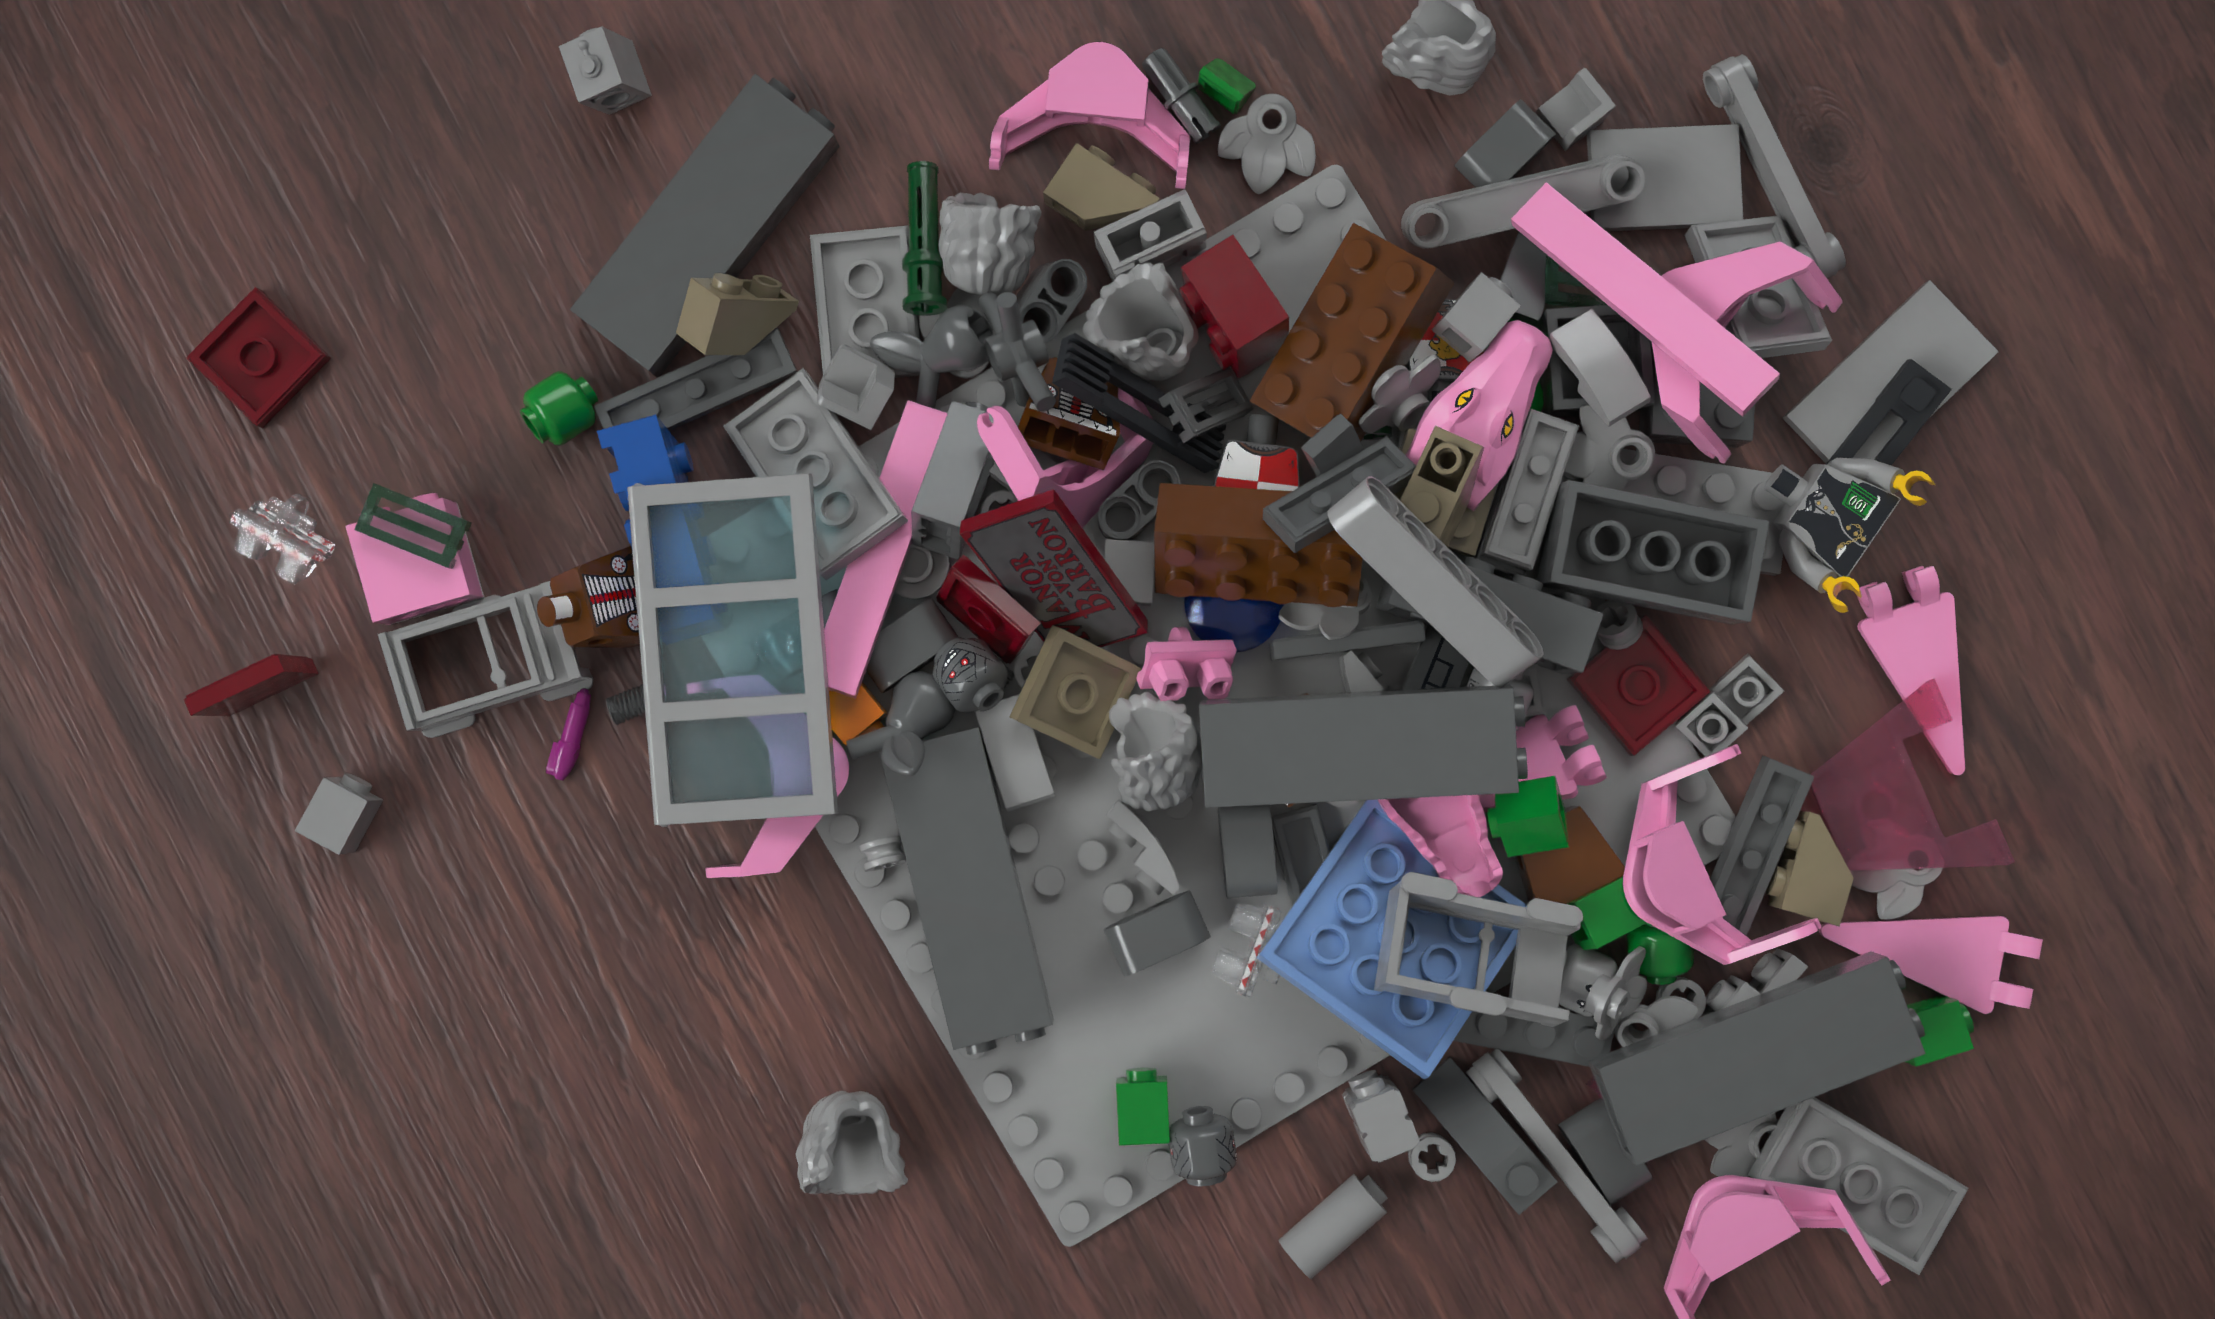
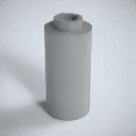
(1334, 1224)

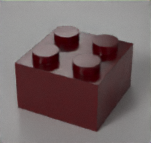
(1234, 307)

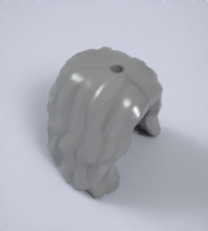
(1442, 46)
(986, 245)
(1143, 323)
(1155, 752)
(849, 1147)

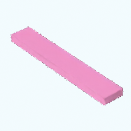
(1645, 299)
(874, 575)

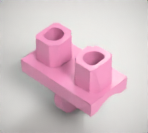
(1186, 663)

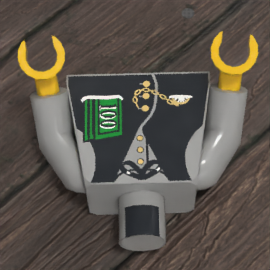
(1835, 517)

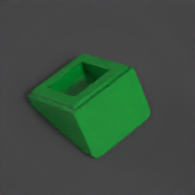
(1225, 85)

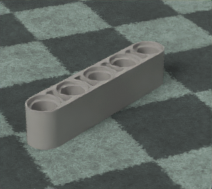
(1435, 582)

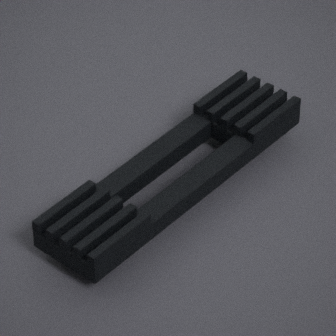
(1084, 370)
(1911, 396)

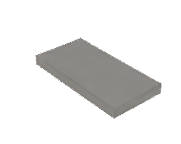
(1921, 330)
(796, 435)
(1888, 1191)

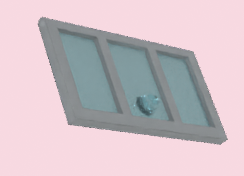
(732, 649)

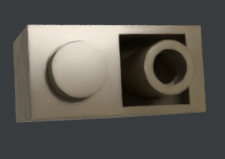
(1094, 192)
(732, 313)
(1443, 482)
(1811, 873)

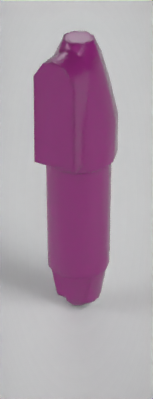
(566, 750)

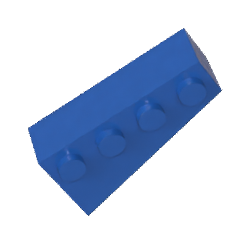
(644, 455)

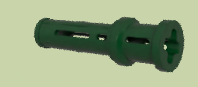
(923, 260)

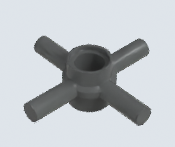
(1016, 350)

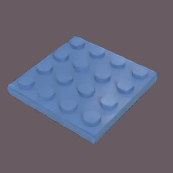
(1335, 937)

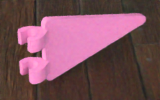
(1917, 646)
(1546, 759)
(1946, 954)

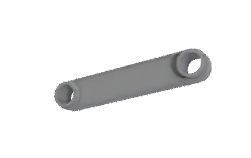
(1733, 86)
(1492, 206)
(1615, 1229)

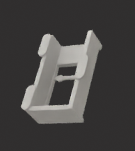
(549, 659)
(1537, 957)

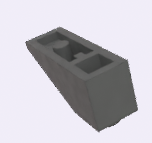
(1484, 1135)

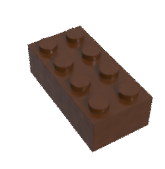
(1351, 331)
(1220, 547)

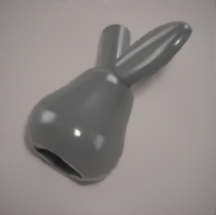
(951, 346)
(914, 712)

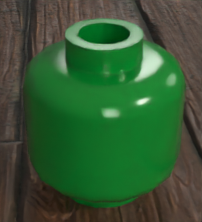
(559, 408)
(1664, 955)

